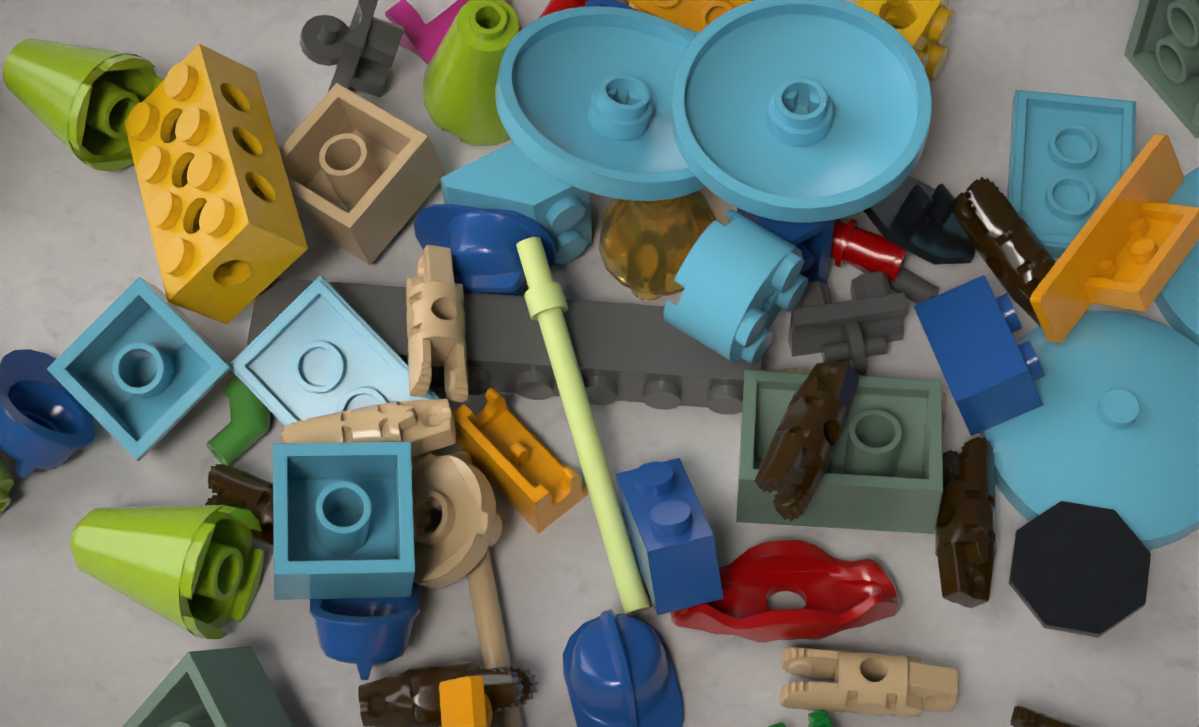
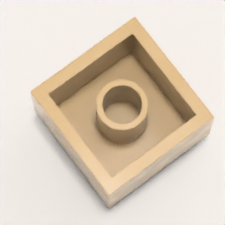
(358, 172)

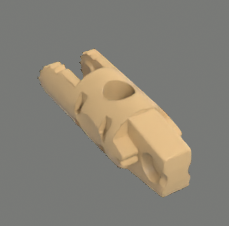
(436, 325)
(422, 422)
(867, 683)

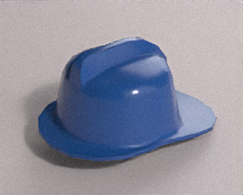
(482, 244)
(38, 415)
(365, 628)
(621, 674)

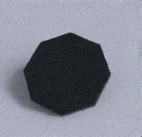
(923, 223)
(1079, 569)

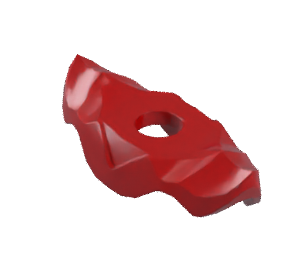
(835, 594)

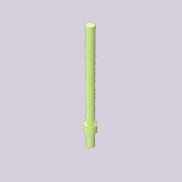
(546, 305)

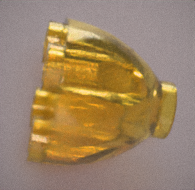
(650, 240)

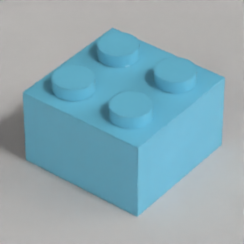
(342, 520)

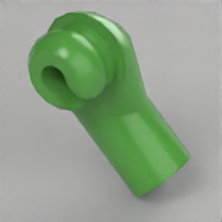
(248, 423)

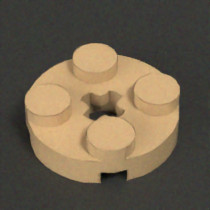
(467, 521)

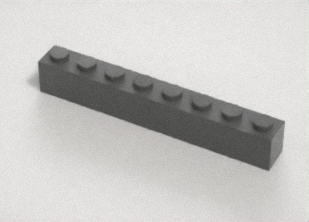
(619, 347)

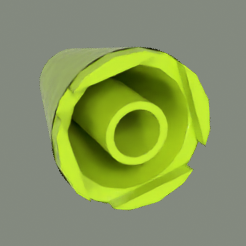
(465, 72)
(81, 95)
(175, 560)

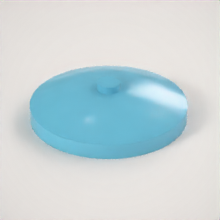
(594, 100)
(801, 108)
(1111, 427)

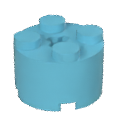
(736, 287)

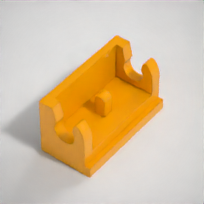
(517, 462)

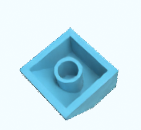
(515, 183)
(140, 367)

